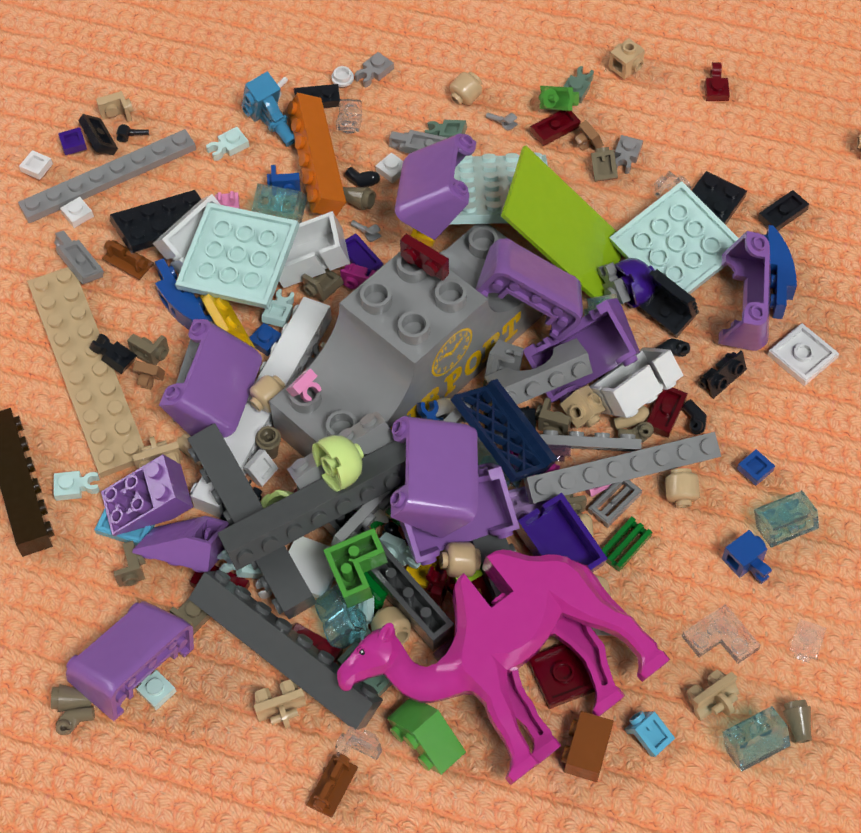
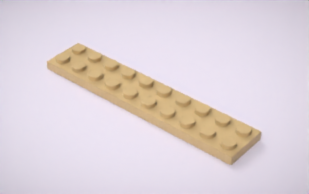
(89, 380)

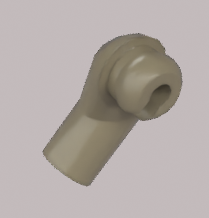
(642, 431)
(72, 718)

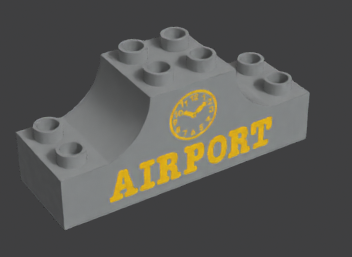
(403, 344)

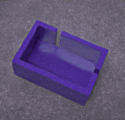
(560, 533)

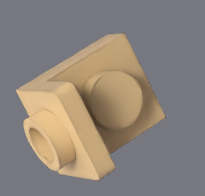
(114, 105)

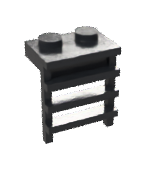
(670, 304)

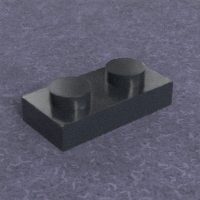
(328, 94)
(98, 134)
(783, 210)

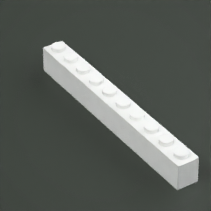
(287, 362)

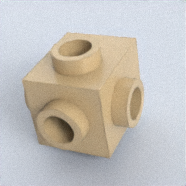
(626, 58)
(583, 407)

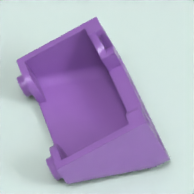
(427, 188)
(750, 263)
(535, 282)
(605, 338)
(215, 383)
(439, 475)
(493, 517)
(127, 655)

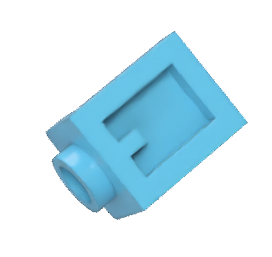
(650, 732)

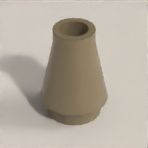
(360, 197)
(269, 440)
(67, 698)
(799, 720)

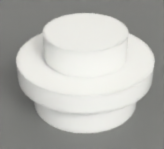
(342, 76)

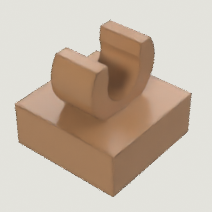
(588, 137)
(147, 374)

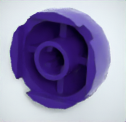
(636, 280)

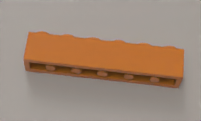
(316, 154)

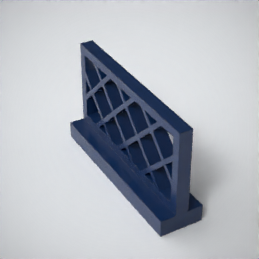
(518, 432)

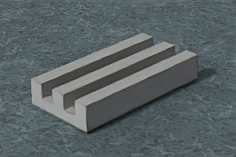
(601, 515)

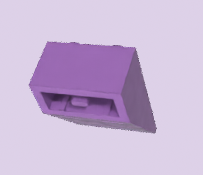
(147, 496)
(185, 543)

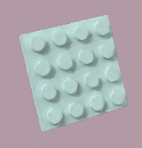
(677, 238)
(237, 255)

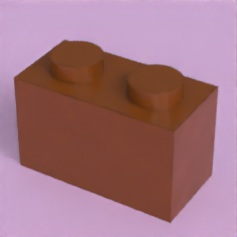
(588, 746)

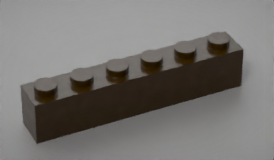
(21, 490)

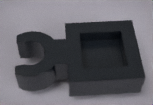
(114, 355)

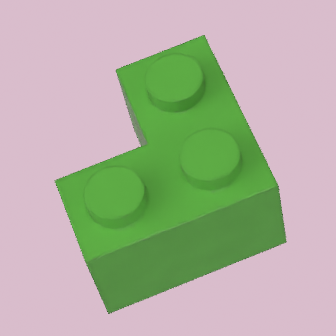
(351, 560)
(428, 733)

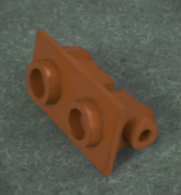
(123, 259)
(332, 785)

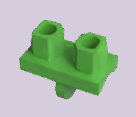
(558, 98)

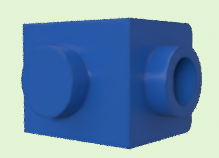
(287, 181)

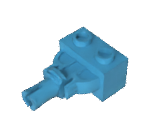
(261, 102)

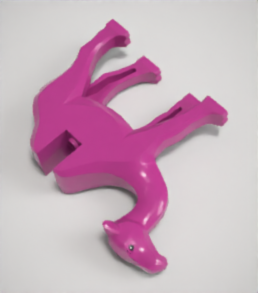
(490, 644)

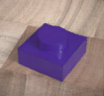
(72, 141)

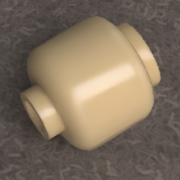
(466, 88)
(264, 391)
(682, 487)
(460, 559)
(397, 618)

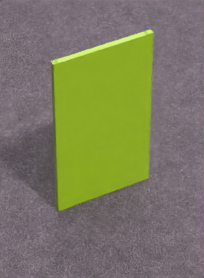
(559, 222)

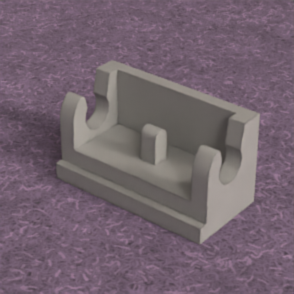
(503, 356)

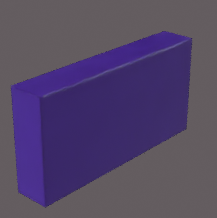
(361, 254)

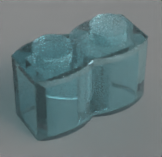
(340, 623)

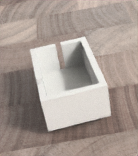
(178, 238)
(315, 248)
(639, 383)

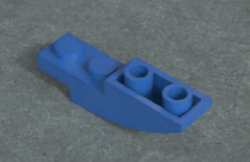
(782, 274)
(179, 303)

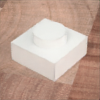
(35, 165)
(390, 167)
(76, 212)
(260, 467)

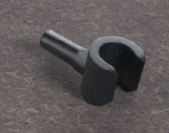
(124, 132)

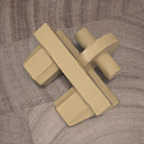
(155, 450)
(716, 697)
(281, 707)

